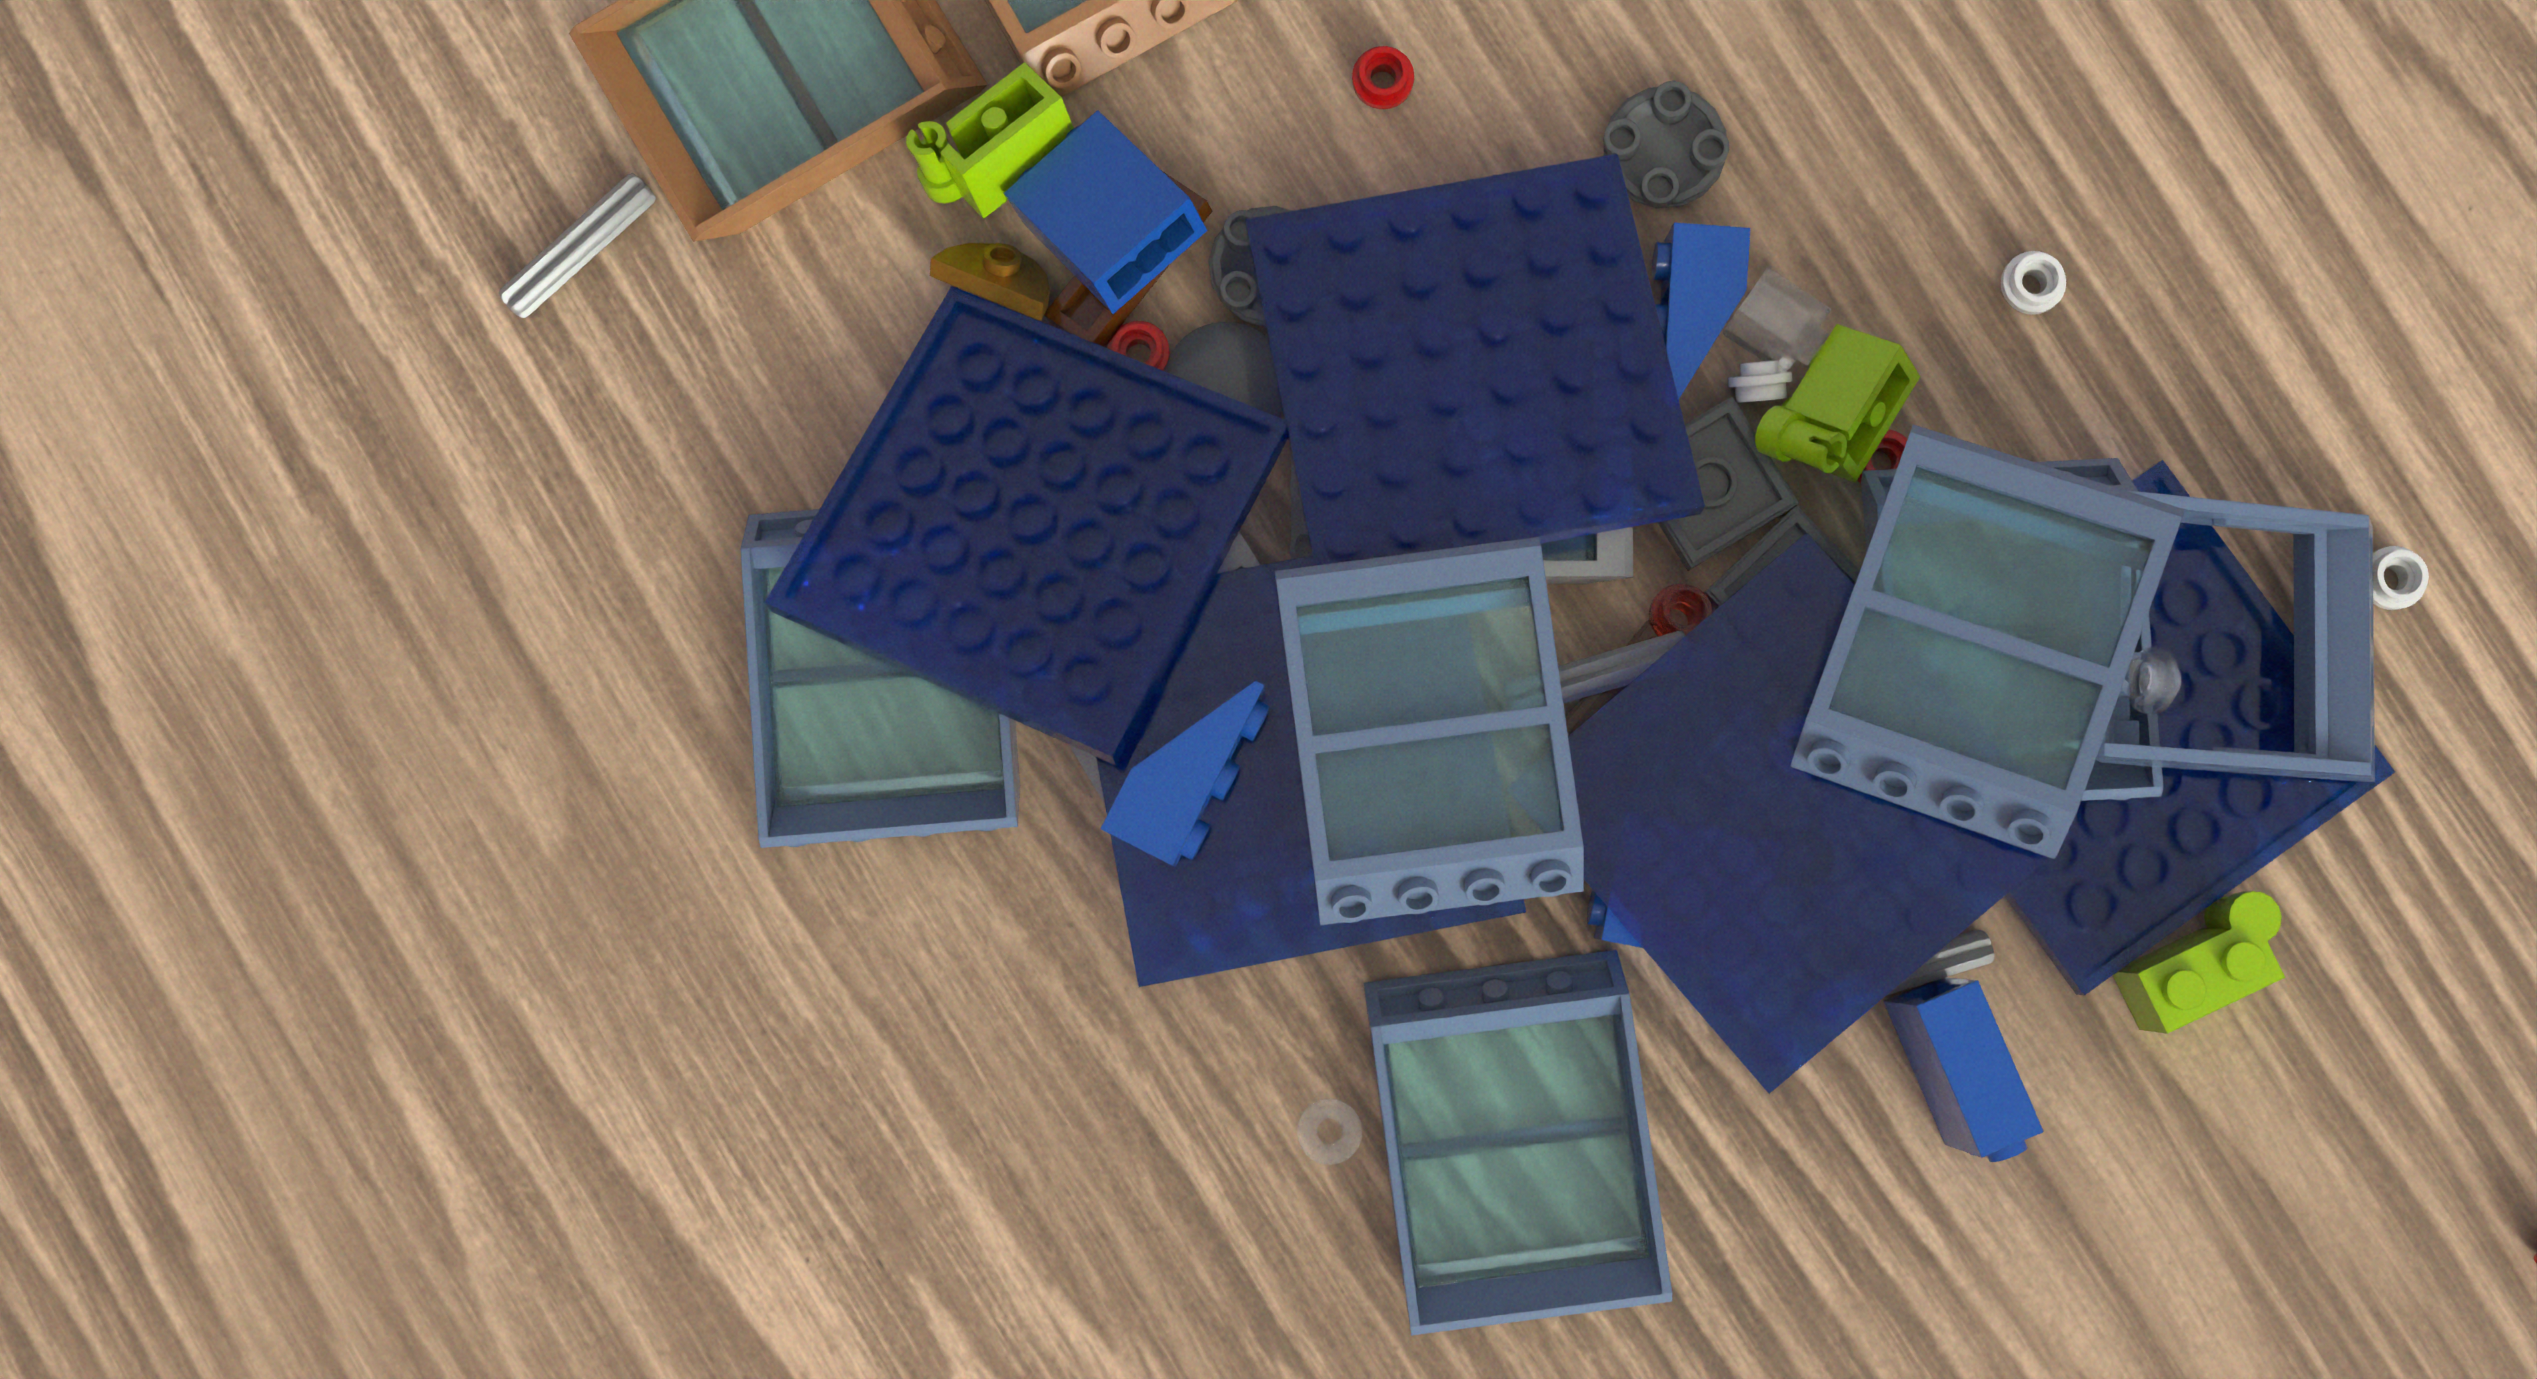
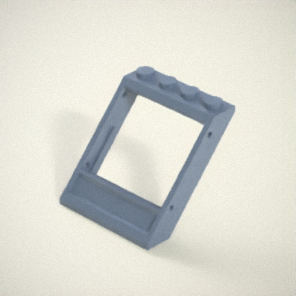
(2330, 650)

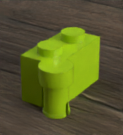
(996, 139)
(1840, 405)
(2206, 966)

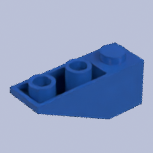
(1700, 288)
(1172, 787)

